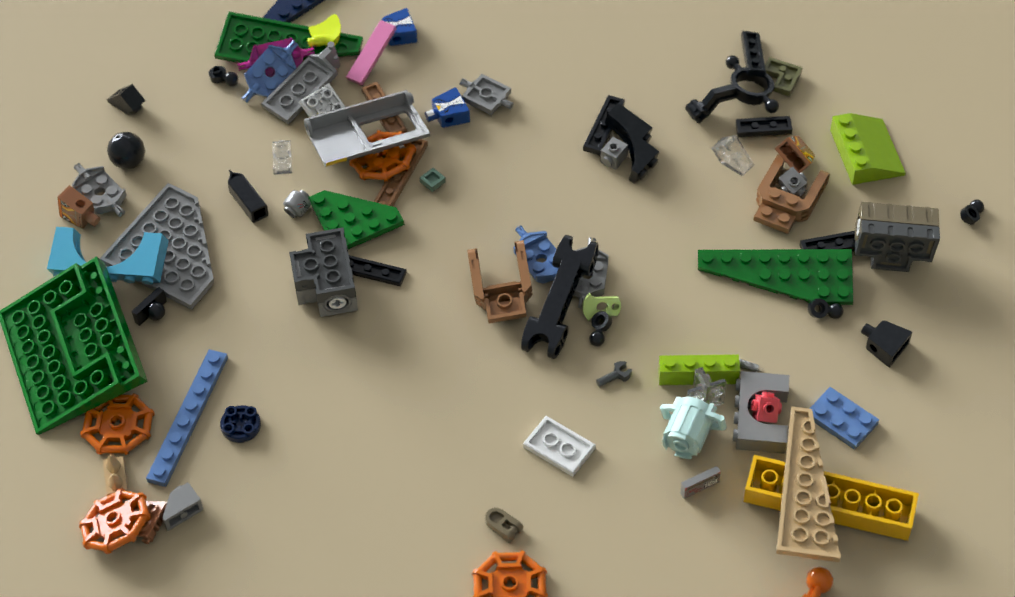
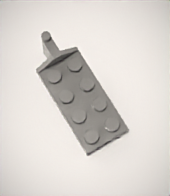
(307, 78)

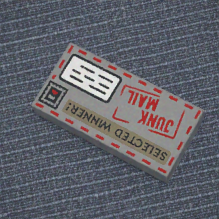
(700, 482)

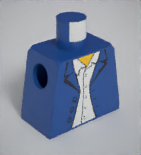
(405, 28)
(449, 109)

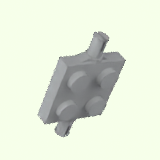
(486, 94)

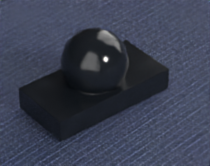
(151, 307)

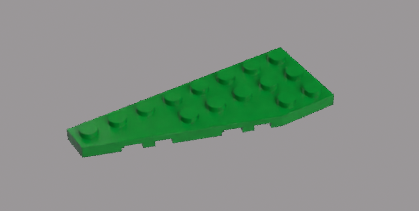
(244, 31)
(793, 272)

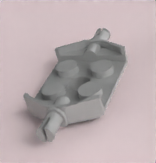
(96, 180)
(596, 284)

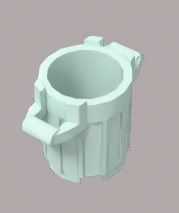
(689, 425)

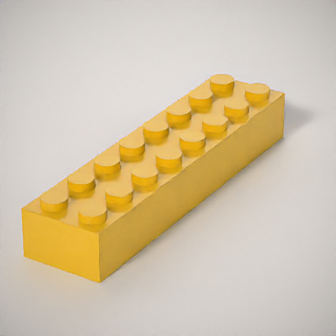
(852, 500)

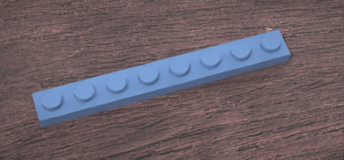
(187, 418)

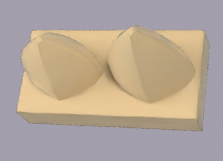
(115, 474)

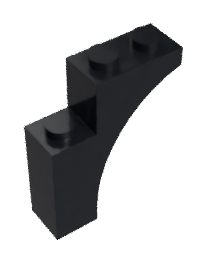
(637, 135)

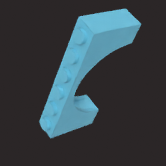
(142, 266)

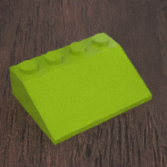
(865, 148)

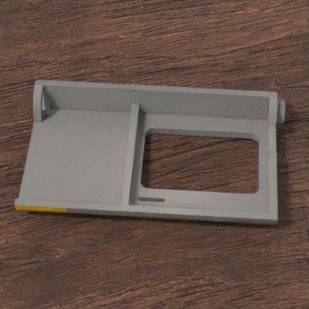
(339, 134)

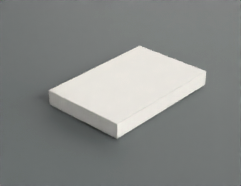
(559, 446)

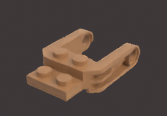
(781, 209)
(502, 300)

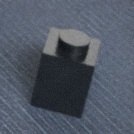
(127, 99)

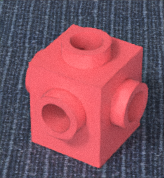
(766, 407)

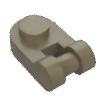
(498, 518)

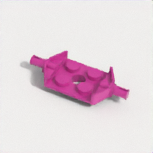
(257, 50)

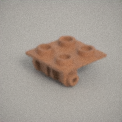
(156, 510)

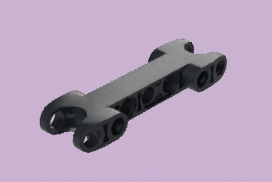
(549, 324)

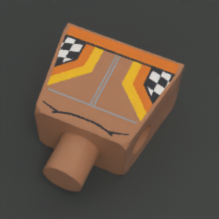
(795, 153)
(76, 208)

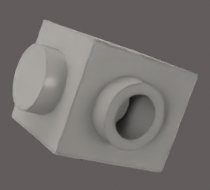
(614, 153)

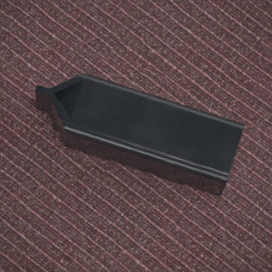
(247, 197)

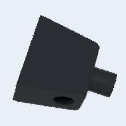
(886, 341)

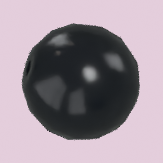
(126, 150)

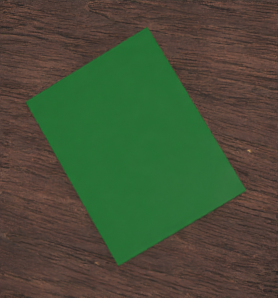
(71, 345)

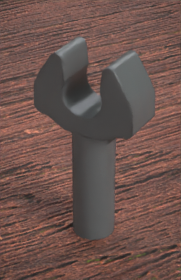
(617, 373)

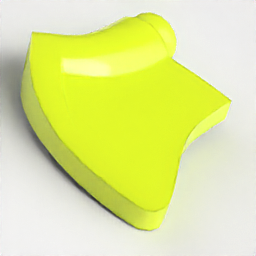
(325, 32)

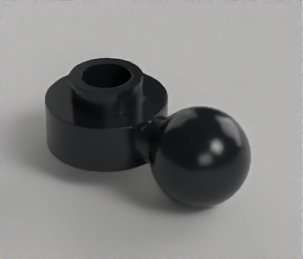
(218, 74)
(971, 213)
(835, 310)
(597, 337)

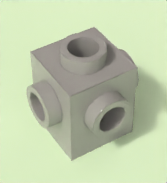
(793, 182)

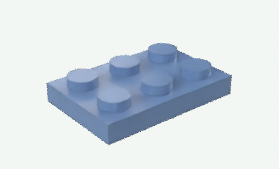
(843, 418)

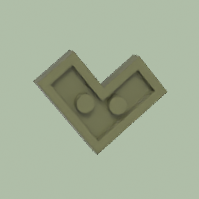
(786, 75)

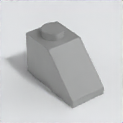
(181, 505)

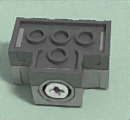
(325, 273)

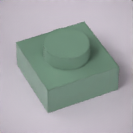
(432, 179)

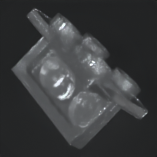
(706, 389)

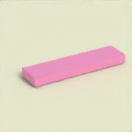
(371, 52)

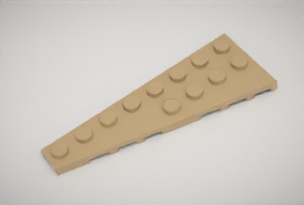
(805, 511)

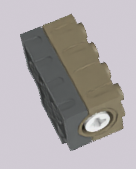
(896, 235)

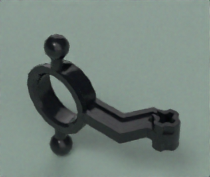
(703, 109)

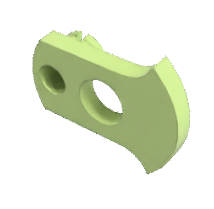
(590, 303)

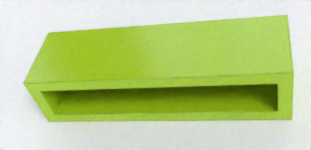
(681, 368)

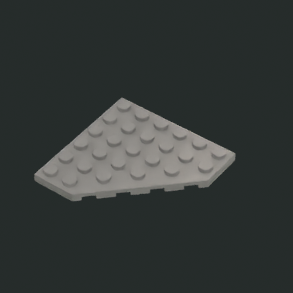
(187, 261)

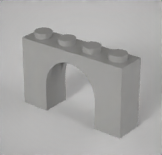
(753, 434)

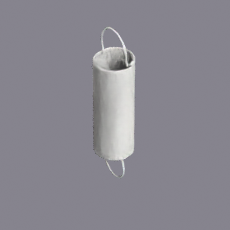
(749, 365)

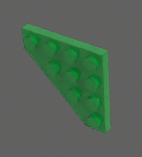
(358, 217)

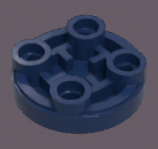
(240, 423)

